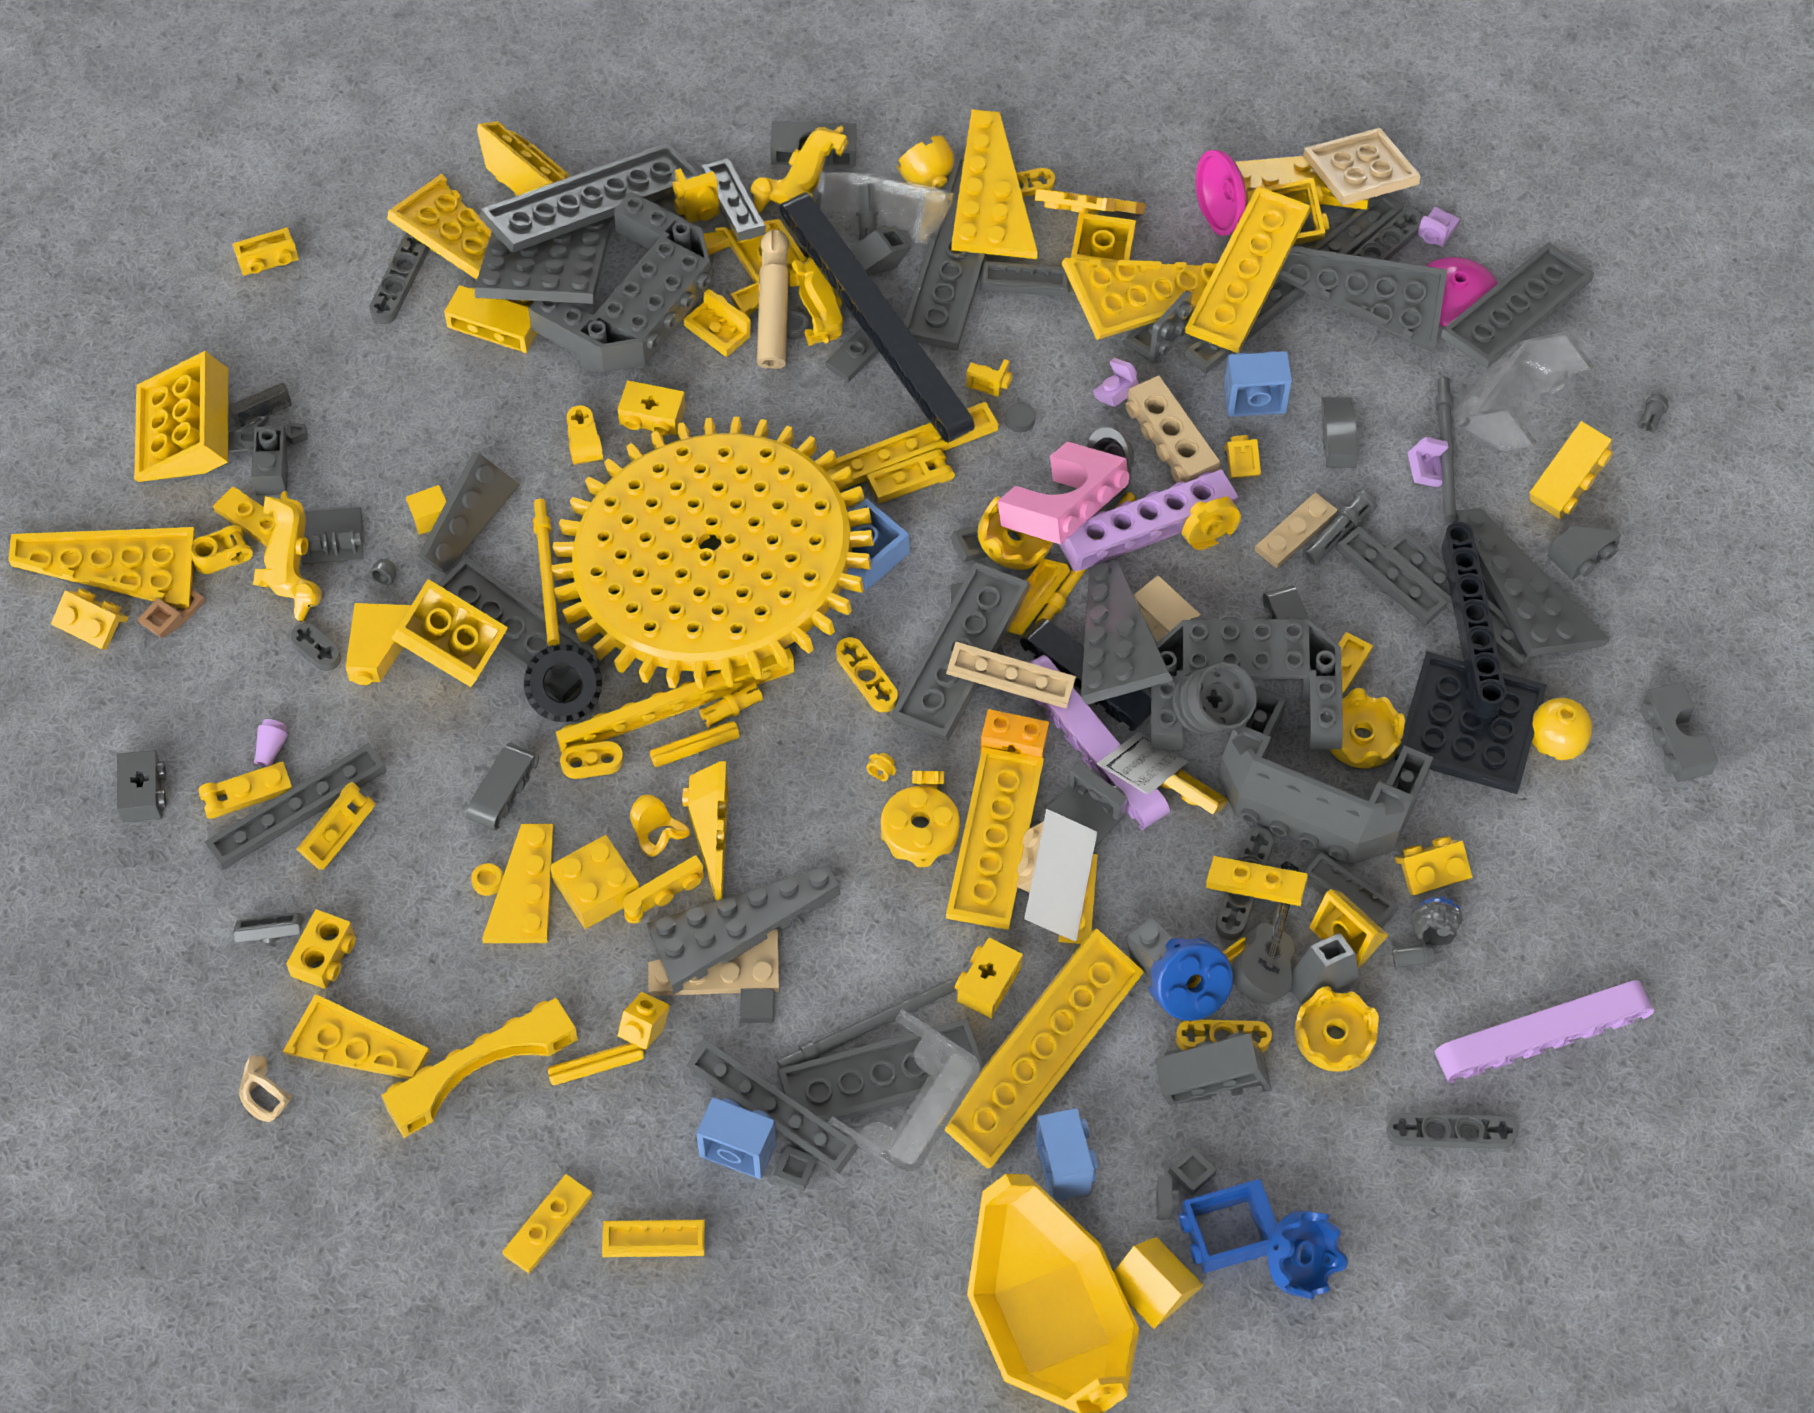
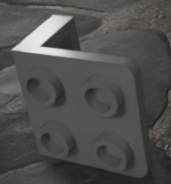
(1158, 337)
(1090, 802)

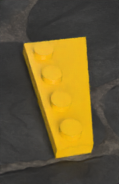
(524, 893)
(353, 1042)

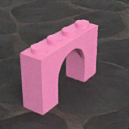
(1057, 517)

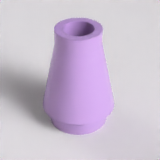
(270, 740)

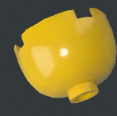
(928, 164)
(1562, 728)

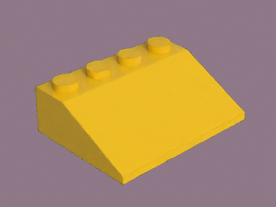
(182, 420)

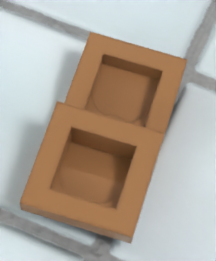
(165, 619)

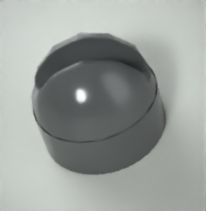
(383, 567)

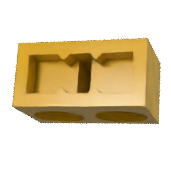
(314, 948)

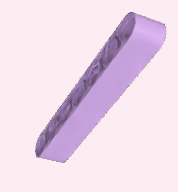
(1095, 742)
(1542, 1030)

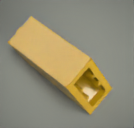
(370, 641)

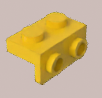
(696, 196)
(265, 251)
(719, 323)
(88, 618)
(1435, 865)

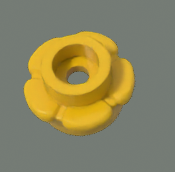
(882, 762)

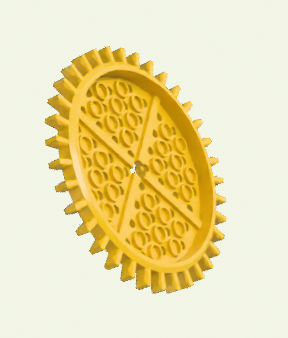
(714, 643)

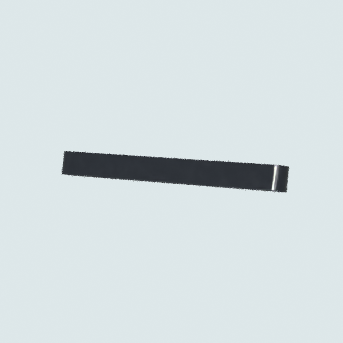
(877, 317)

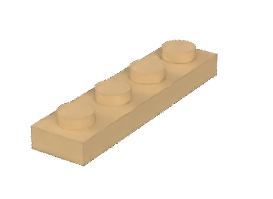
(1011, 675)

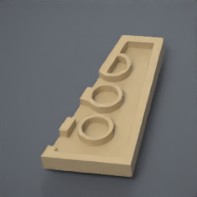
(751, 970)

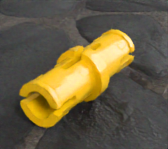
(731, 705)

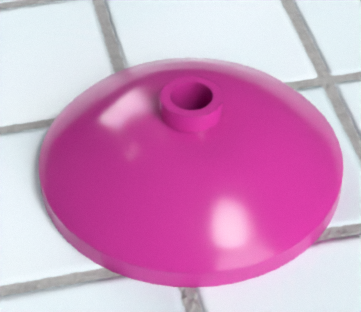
(1220, 191)
(1459, 296)

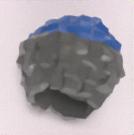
(1436, 921)

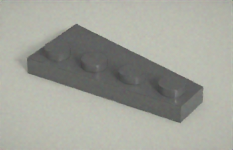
(471, 505)

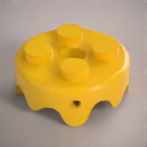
(1003, 549)
(1380, 719)
(916, 843)
(1342, 1011)

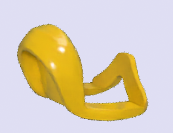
(649, 814)

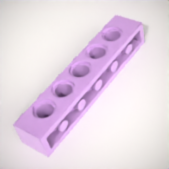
(1140, 532)

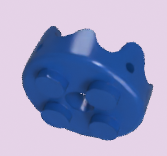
(1181, 962)
(1317, 1258)

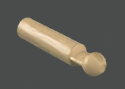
(773, 301)

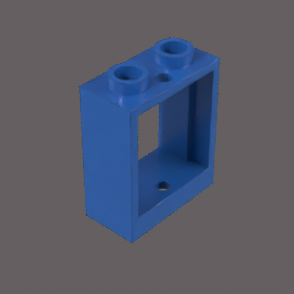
(1250, 1192)

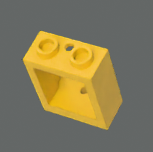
(1314, 197)

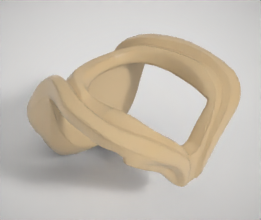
(253, 1075)

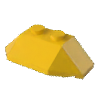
(516, 160)

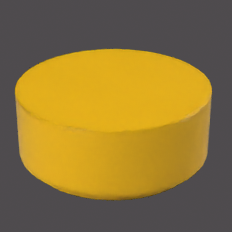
(486, 879)

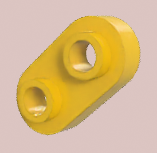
(591, 758)

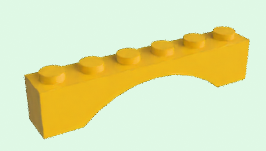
(539, 1032)

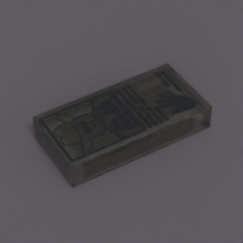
(260, 404)

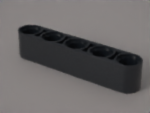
(1068, 656)

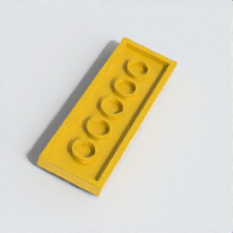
(1247, 269)
(993, 838)

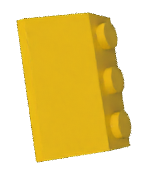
(449, 633)

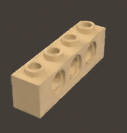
(1185, 440)

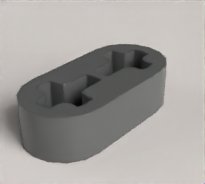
(320, 641)

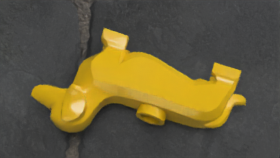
(805, 169)
(819, 300)
(284, 556)

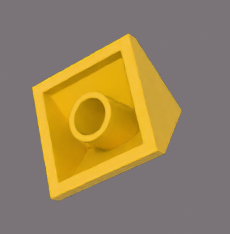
(1342, 916)
(1155, 1281)

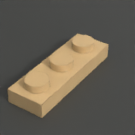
(1296, 530)

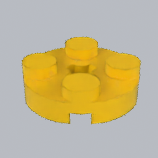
(1210, 522)

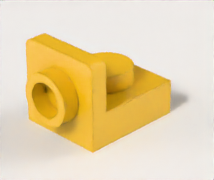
(988, 380)
(1243, 457)

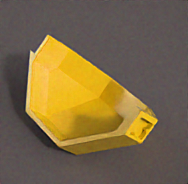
(1049, 1300)

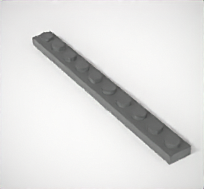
(1343, 239)

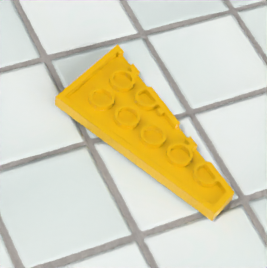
(1285, 170)
(990, 200)
(445, 225)
(1132, 291)
(127, 562)

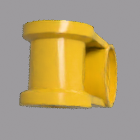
(582, 436)
(220, 550)

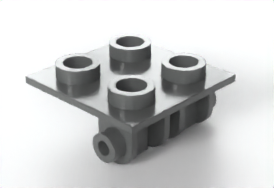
(333, 535)

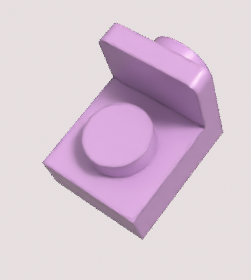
(1437, 227)
(1115, 388)

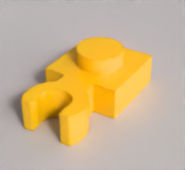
(928, 778)

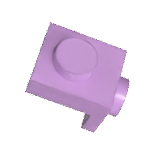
(1426, 462)

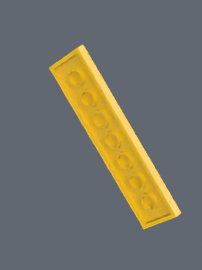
(1042, 1047)

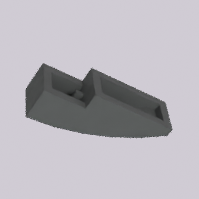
(1339, 432)

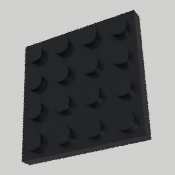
(1463, 743)

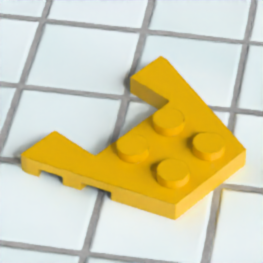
(1086, 203)
(750, 256)

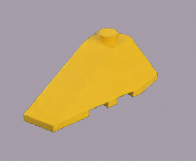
(708, 815)

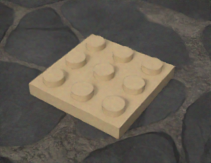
(1361, 166)

